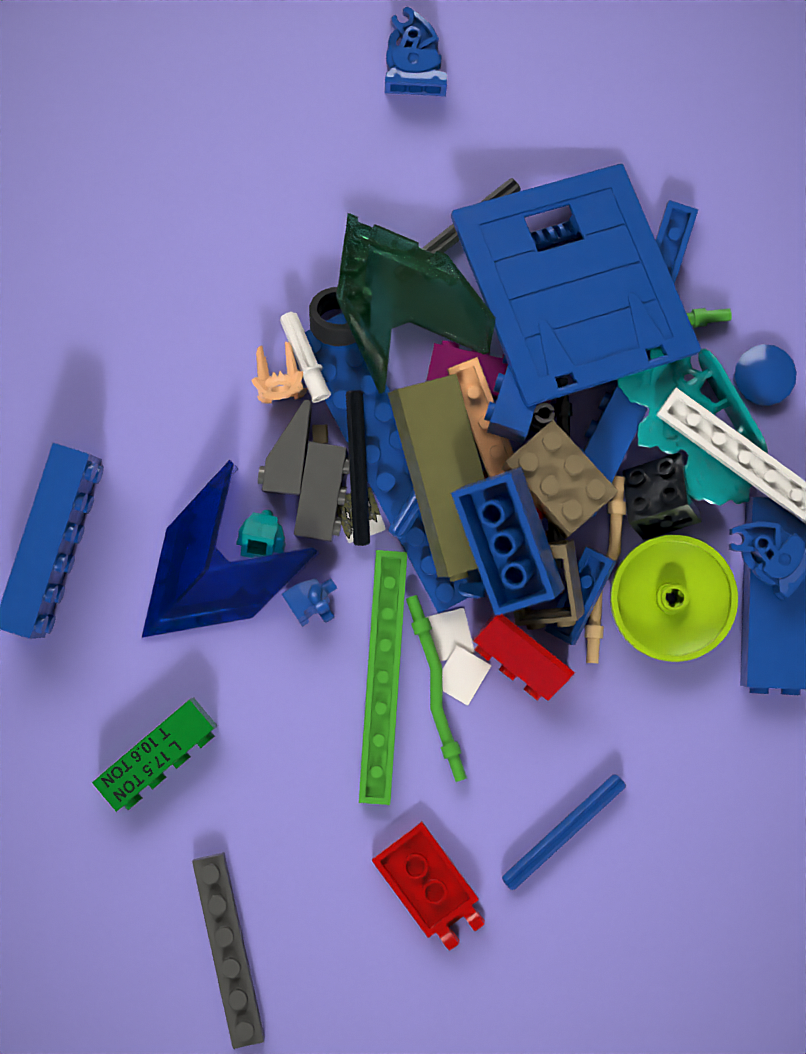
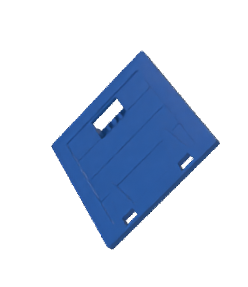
(581, 304)

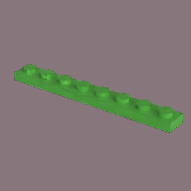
(383, 677)

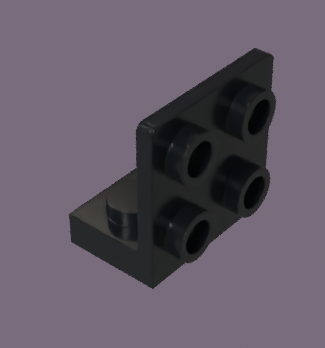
(659, 497)

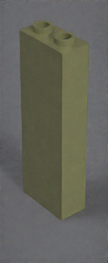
(439, 460)

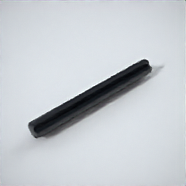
(358, 467)

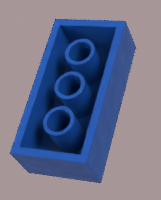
(508, 541)

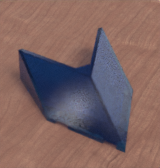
(198, 583)

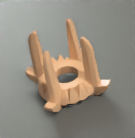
(268, 385)

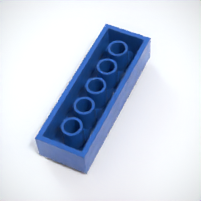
(49, 542)

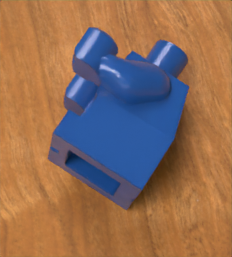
(309, 599)

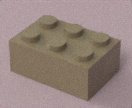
(561, 479)

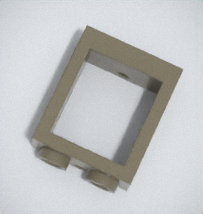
(562, 616)

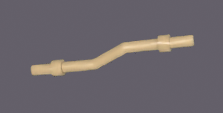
(616, 509)

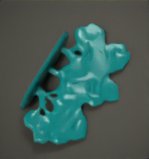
(705, 475)

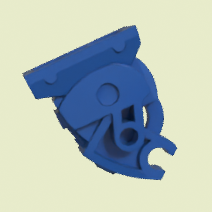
(415, 62)
(778, 554)

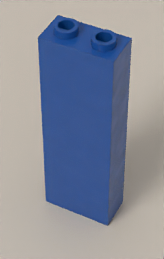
(771, 627)

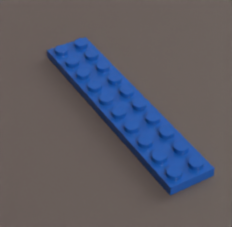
(385, 459)

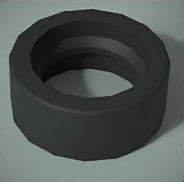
(322, 330)

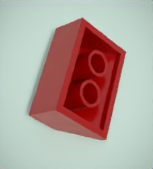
(522, 657)

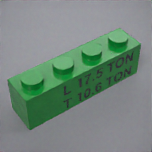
(155, 754)

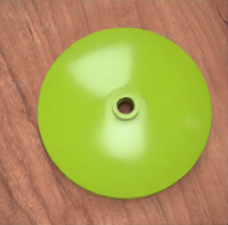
(703, 594)

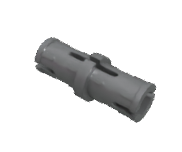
(546, 413)

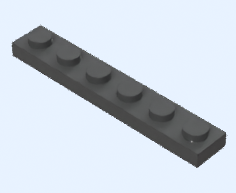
(228, 950)

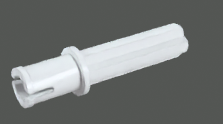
(305, 357)

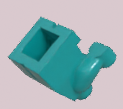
(261, 535)

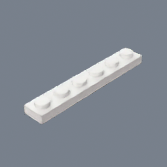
(735, 452)

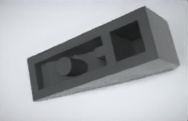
(287, 459)

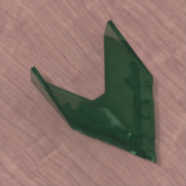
(395, 282)

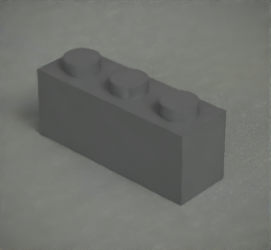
(322, 492)

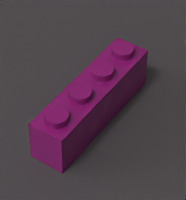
(448, 355)

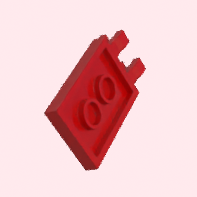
(429, 884)

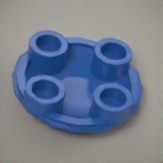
(765, 375)

